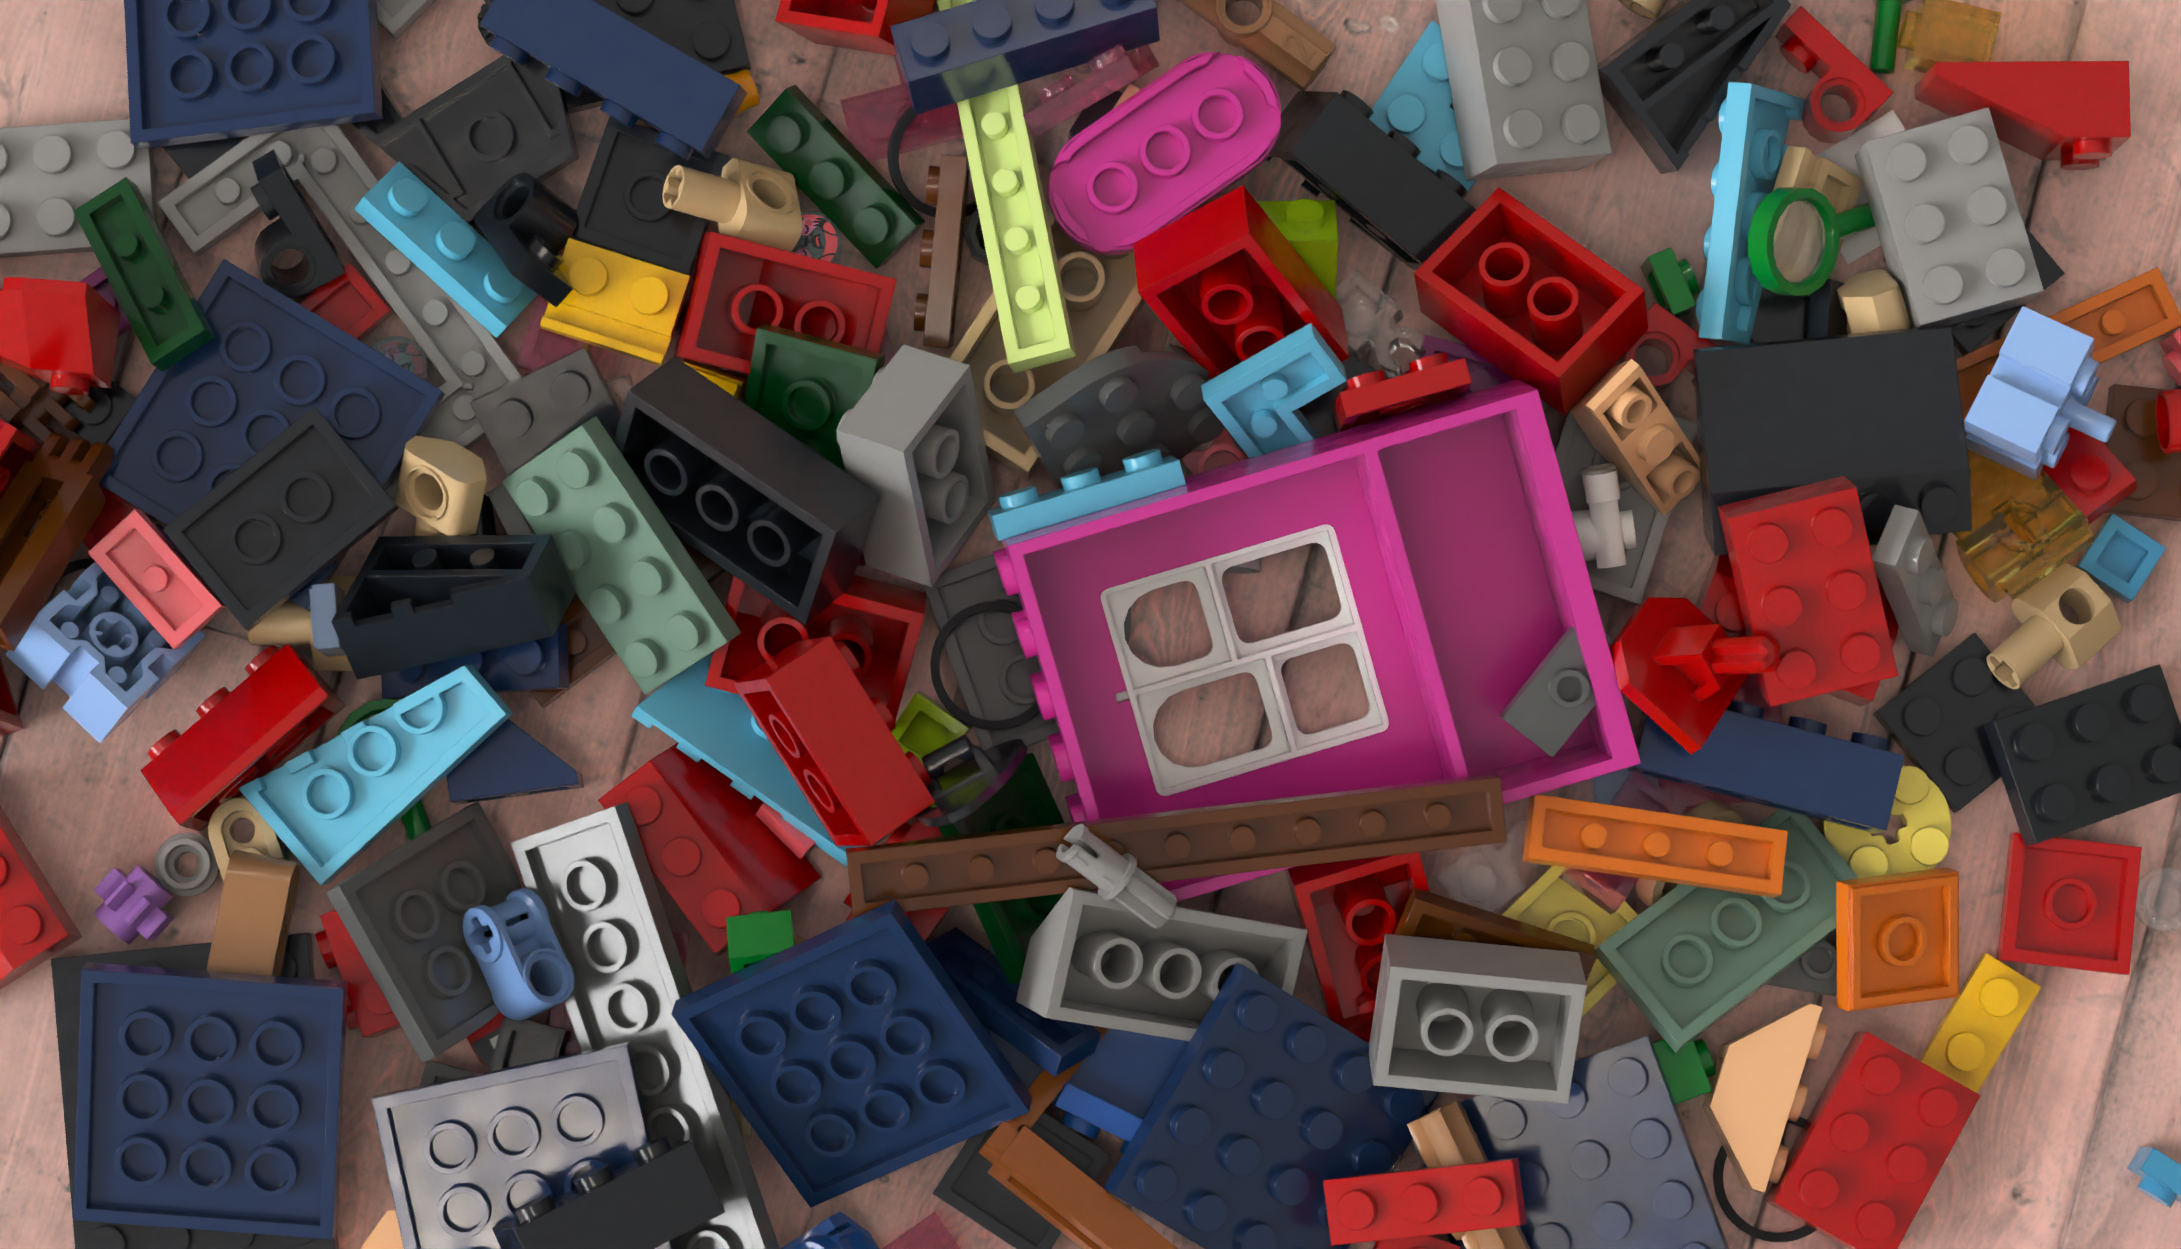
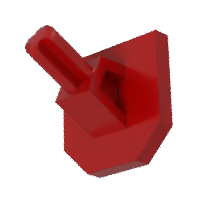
(1685, 666)

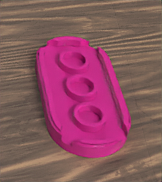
(1164, 152)

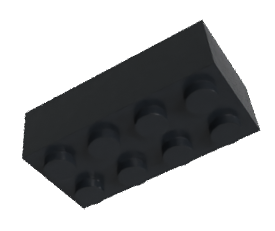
(745, 490)

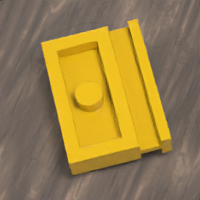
(618, 302)

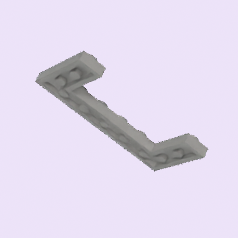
(337, 179)

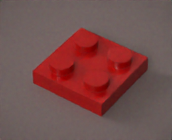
(1375, 397)
(2069, 904)

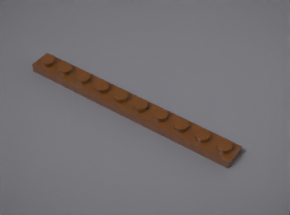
(1184, 843)

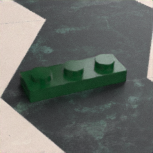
(835, 176)
(144, 274)

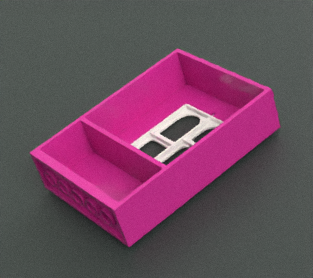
(1449, 587)

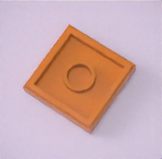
(1897, 939)

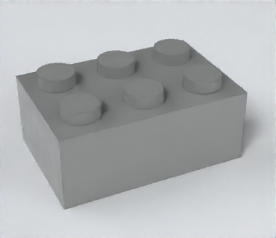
(1523, 86)
(1949, 220)
(926, 455)
(1476, 1018)

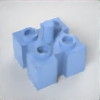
(2035, 396)
(98, 652)

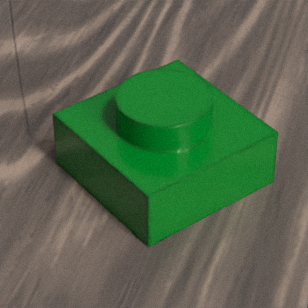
(1671, 282)

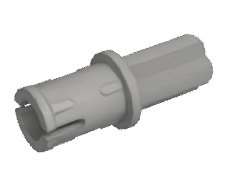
(1117, 876)

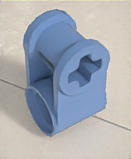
(519, 954)

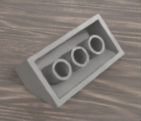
(1116, 972)

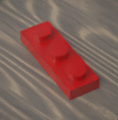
(1424, 1201)

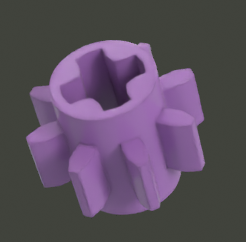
(133, 904)

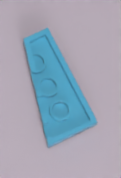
(1751, 155)
(726, 735)
(360, 783)

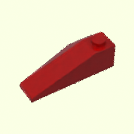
(58, 333)

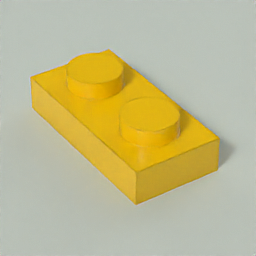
(1979, 1022)

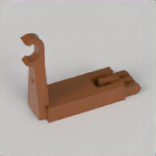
(1057, 1186)

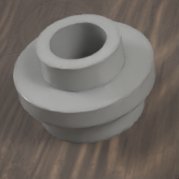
(167, 864)

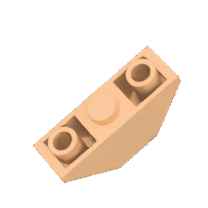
(1639, 435)
(1761, 1090)

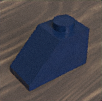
(509, 766)

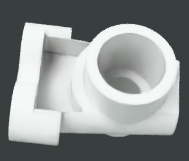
(1602, 527)

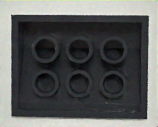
(1834, 407)

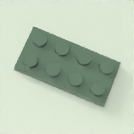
(621, 556)
(1714, 948)

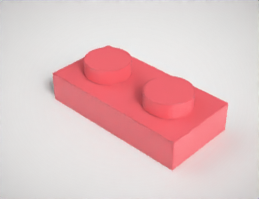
(156, 579)

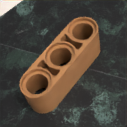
(254, 915)

